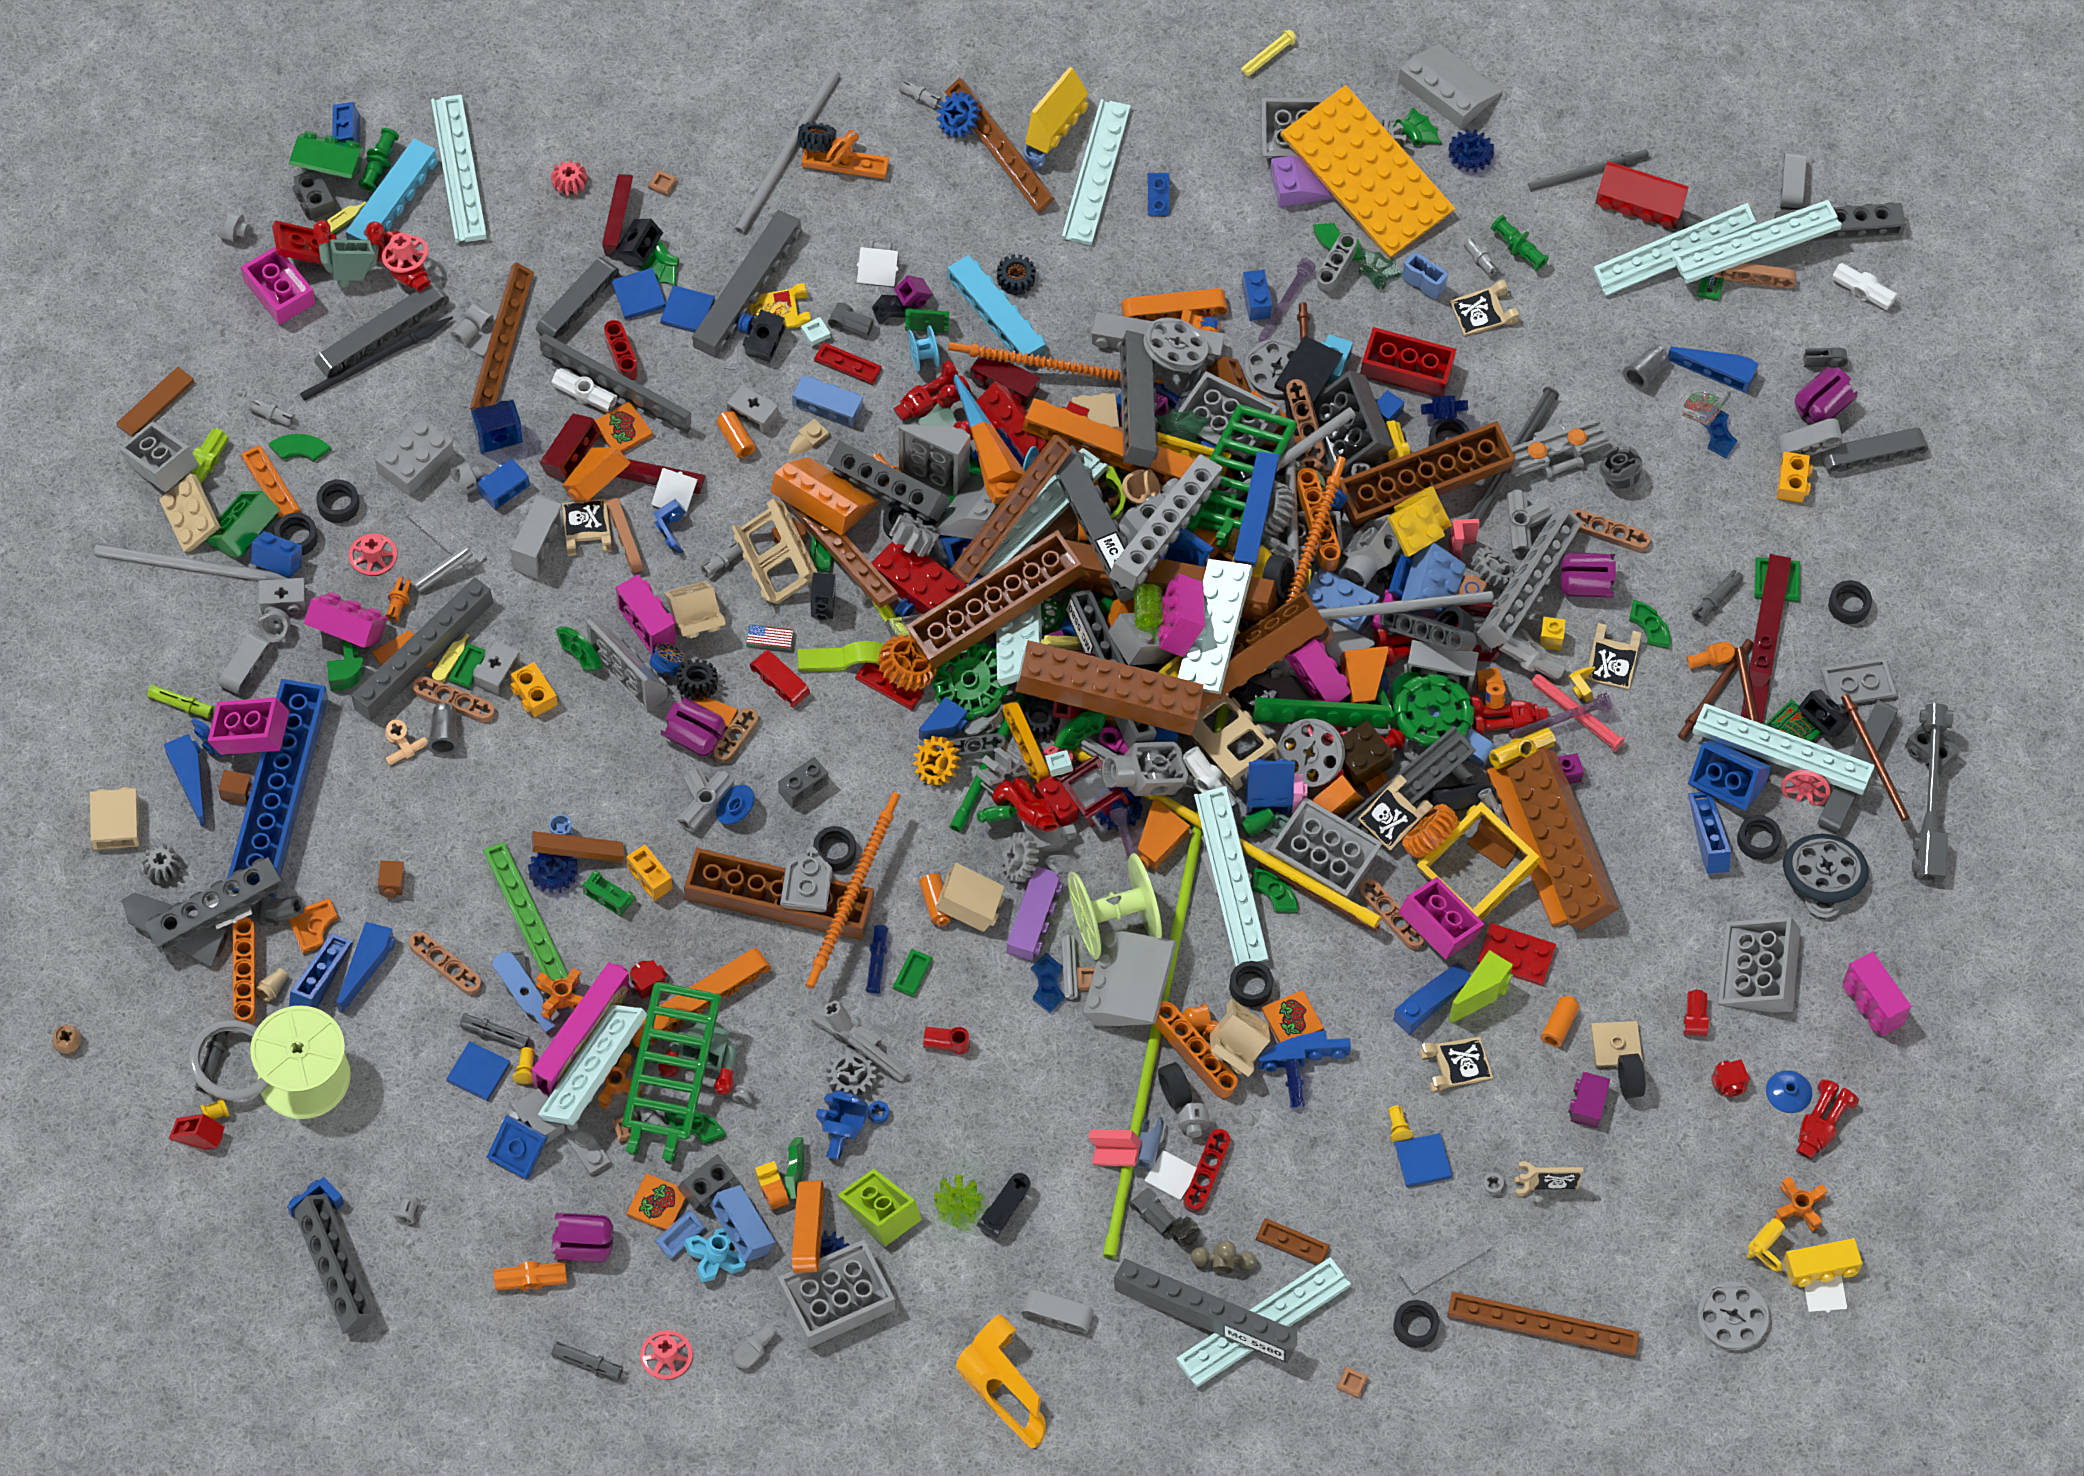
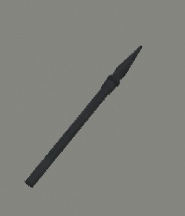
(421, 333)

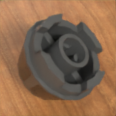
(1621, 467)

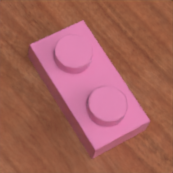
(1300, 791)

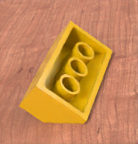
(1057, 112)

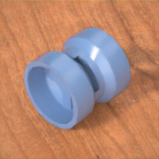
(1034, 157)
(561, 824)

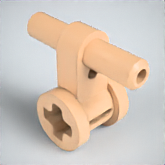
(406, 749)

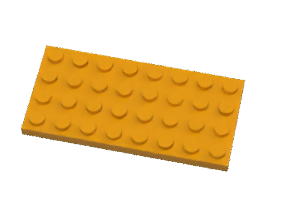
(1367, 171)

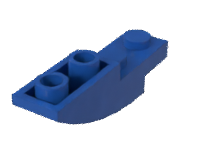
(1304, 1046)

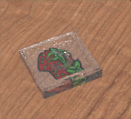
(1700, 401)

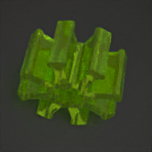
(948, 1203)

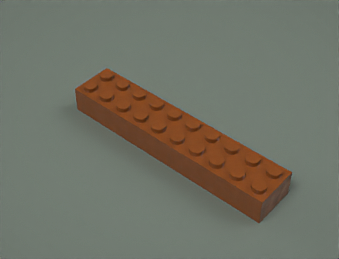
(1259, 601)

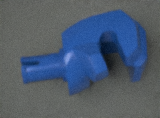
(843, 1120)

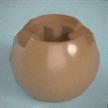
(63, 1046)

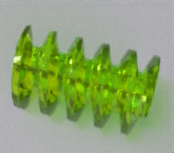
(1148, 607)

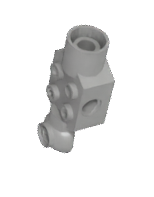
(1136, 517)
(1369, 551)
(1148, 769)

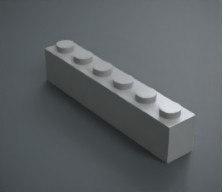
(1110, 330)

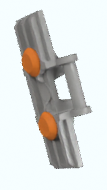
(1556, 440)

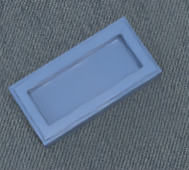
(674, 1237)

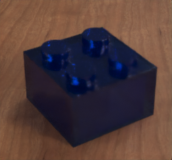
(496, 426)

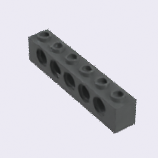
(1890, 222)
(933, 501)
(208, 916)
(334, 1263)

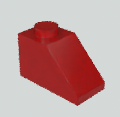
(197, 1131)

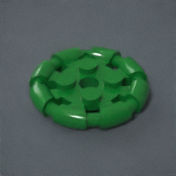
(983, 683)
(1436, 699)

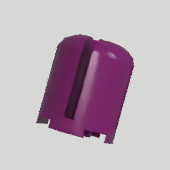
(1825, 396)
(1588, 575)
(694, 727)
(582, 1237)

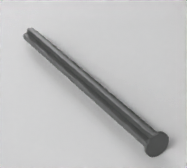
(1525, 435)

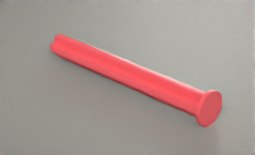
(1587, 719)

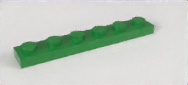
(1331, 712)

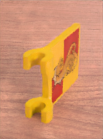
(784, 305)

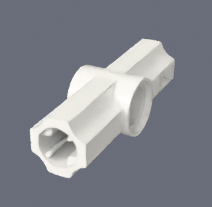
(1864, 286)
(574, 385)
(1206, 775)

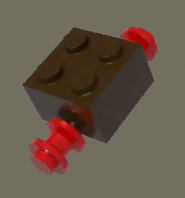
(1367, 753)

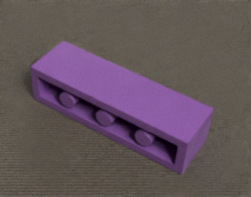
(1033, 914)

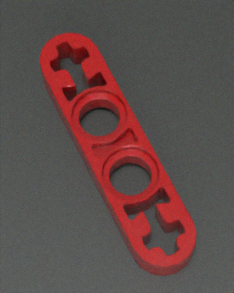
(1206, 1170)

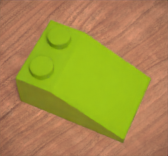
(1483, 986)
(880, 1207)

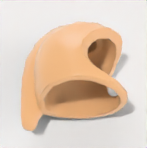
(1140, 485)

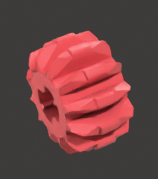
(569, 177)

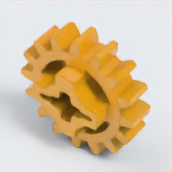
(936, 760)

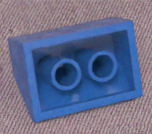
(1728, 774)

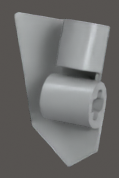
(477, 327)

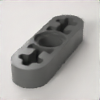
(967, 742)

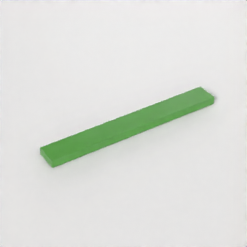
(525, 912)

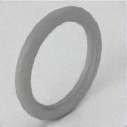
(196, 1070)

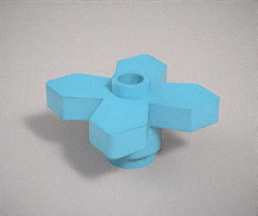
(714, 1254)

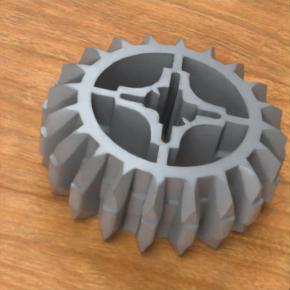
(1280, 509)

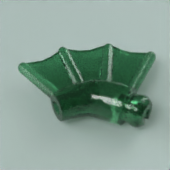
(1378, 268)
(1182, 425)

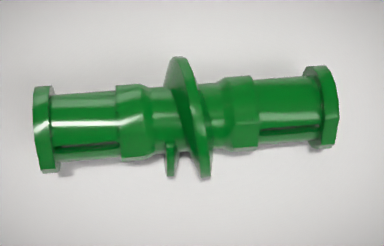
(377, 159)
(1518, 243)

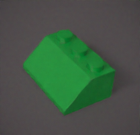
(327, 155)
(243, 522)

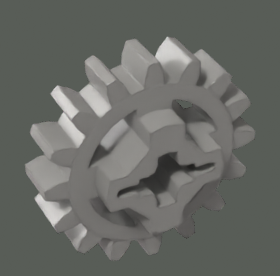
(1493, 566)
(1020, 857)
(861, 1068)

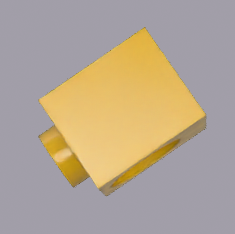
(1552, 633)

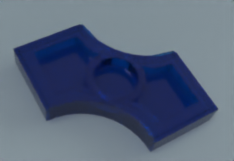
(1720, 438)
(1048, 992)

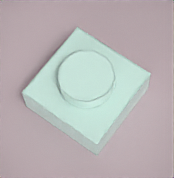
(815, 331)
(1059, 763)

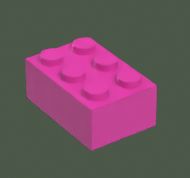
(278, 285)
(645, 613)
(1181, 615)
(346, 619)
(1318, 672)
(248, 726)
(1441, 918)
(1876, 994)

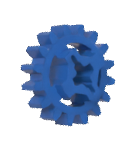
(961, 112)

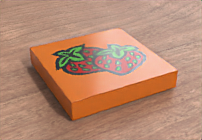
(623, 428)
(1291, 1017)
(656, 1203)

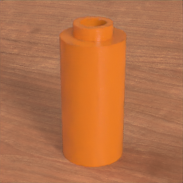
(735, 434)
(931, 888)
(1560, 1021)

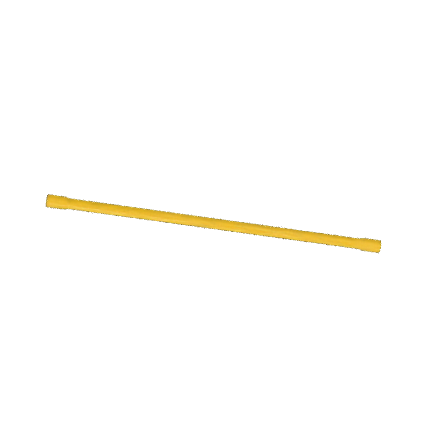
(1362, 913)

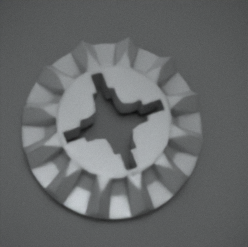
(1822, 911)

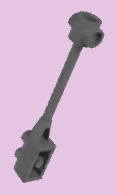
(1931, 843)

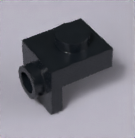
(887, 307)

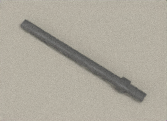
(1625, 158)

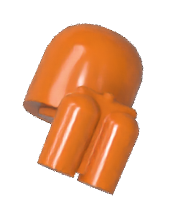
(1200, 1019)

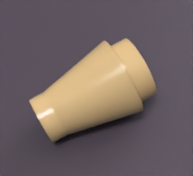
(271, 985)

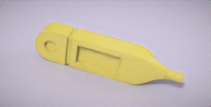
(344, 217)
(449, 660)

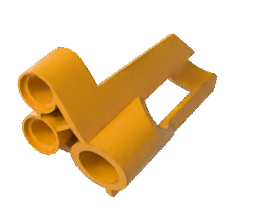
(987, 1368)

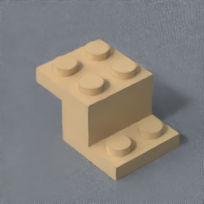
(695, 609)
(1239, 1038)

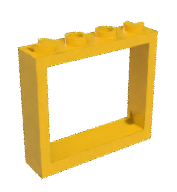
(1509, 883)

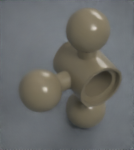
(1224, 1258)

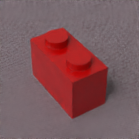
(1061, 802)

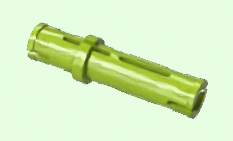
(182, 702)

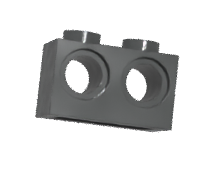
(315, 193)
(1947, 748)
(803, 782)
(703, 1178)

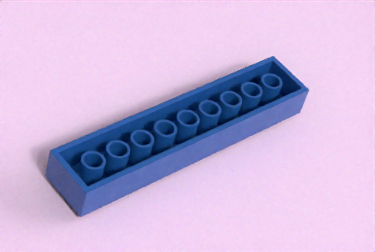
(281, 781)

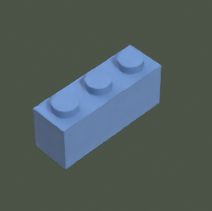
(827, 400)
(742, 1223)

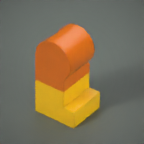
(771, 1185)

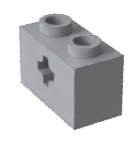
(753, 408)
(291, 589)
(496, 667)

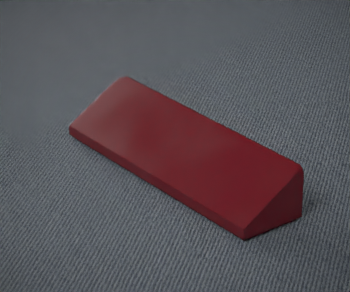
(616, 213)
(651, 473)

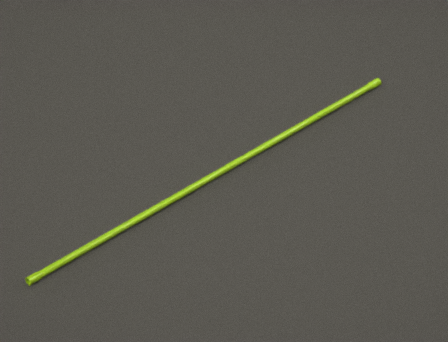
(1112, 1239)

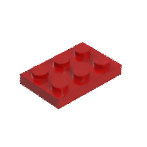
(297, 242)
(1527, 953)

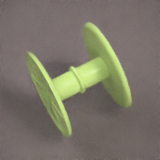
(1138, 899)
(302, 1060)

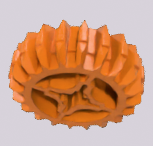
(905, 664)
(1430, 831)

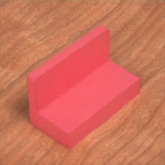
(1462, 533)
(1115, 1147)

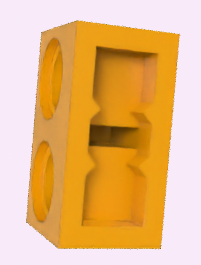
(1791, 477)
(536, 689)
(649, 872)

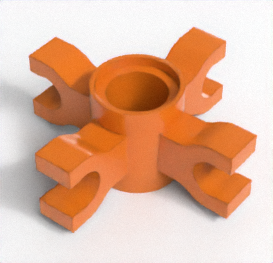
(564, 986)
(616, 1088)
(1808, 1198)

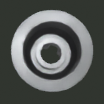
(1646, 367)
(443, 730)

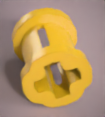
(215, 1110)

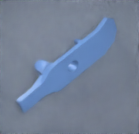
(517, 979)

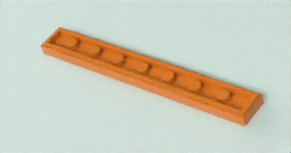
(1519, 825)

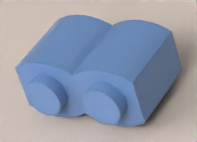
(1426, 276)

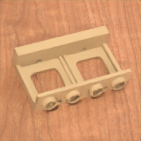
(789, 547)
(1215, 745)

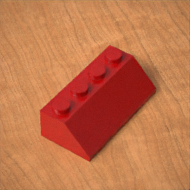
(1641, 195)

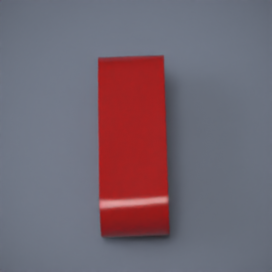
(617, 343)
(780, 677)

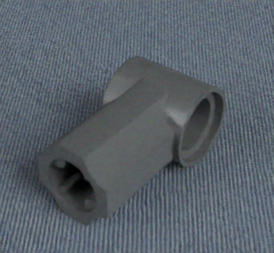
(845, 318)
(279, 909)
(1151, 1209)

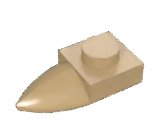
(808, 437)

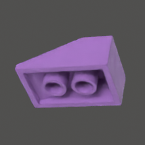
(1296, 182)

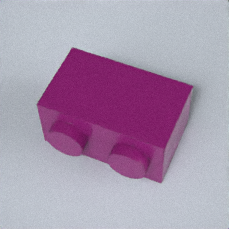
(1590, 1099)

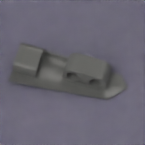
(202, 946)

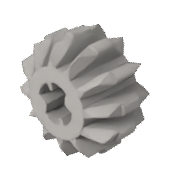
(153, 858)

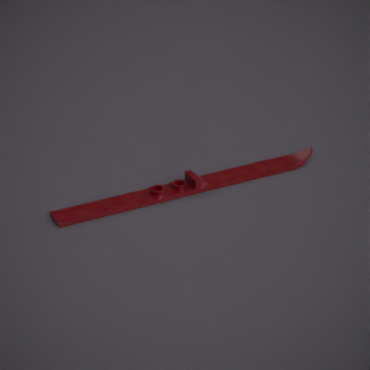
(1767, 633)

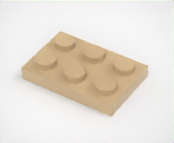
(189, 513)

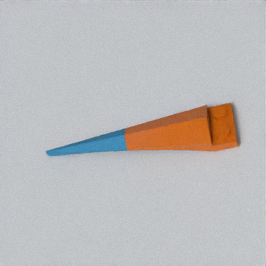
(997, 463)

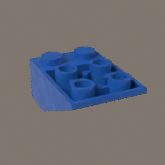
(1269, 786)

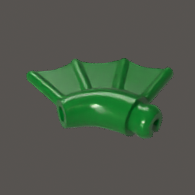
(1418, 128)
(662, 264)
(996, 813)

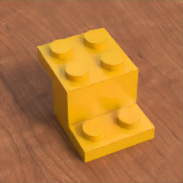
(1419, 521)

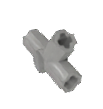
(1528, 516)
(1532, 655)
(701, 791)
(840, 1024)

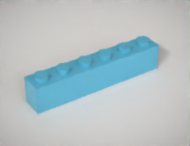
(395, 189)
(995, 308)

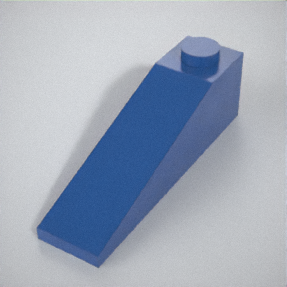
(1723, 367)
(186, 765)
(1710, 833)
(368, 956)
(319, 974)
(1430, 998)

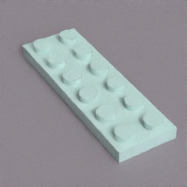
(1224, 597)
(1012, 642)
(592, 1064)

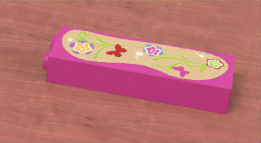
(607, 990)

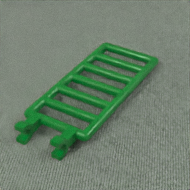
(1224, 441)
(643, 1054)

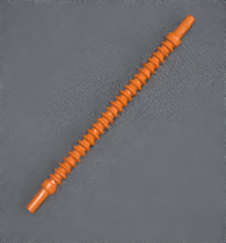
(974, 350)
(1333, 482)
(820, 962)

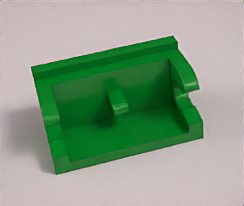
(920, 319)
(607, 894)

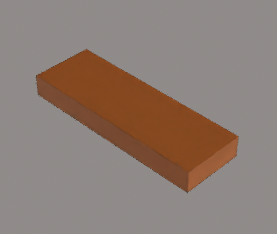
(1292, 1242)

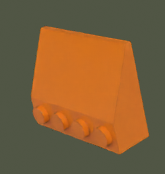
(822, 494)

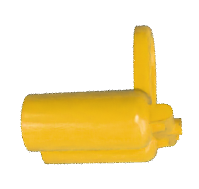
(1764, 1241)

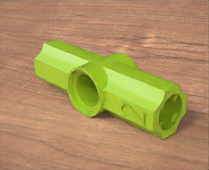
(209, 453)

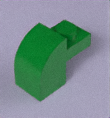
(345, 672)

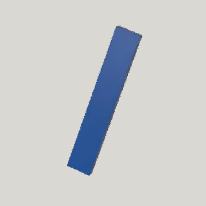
(1256, 508)

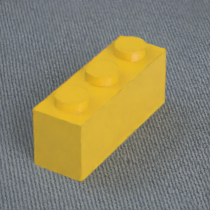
(1823, 1262)

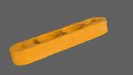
(1025, 742)

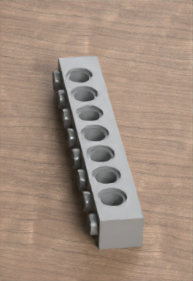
(1166, 522)
(1529, 578)

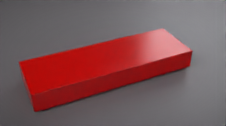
(847, 363)
(873, 678)

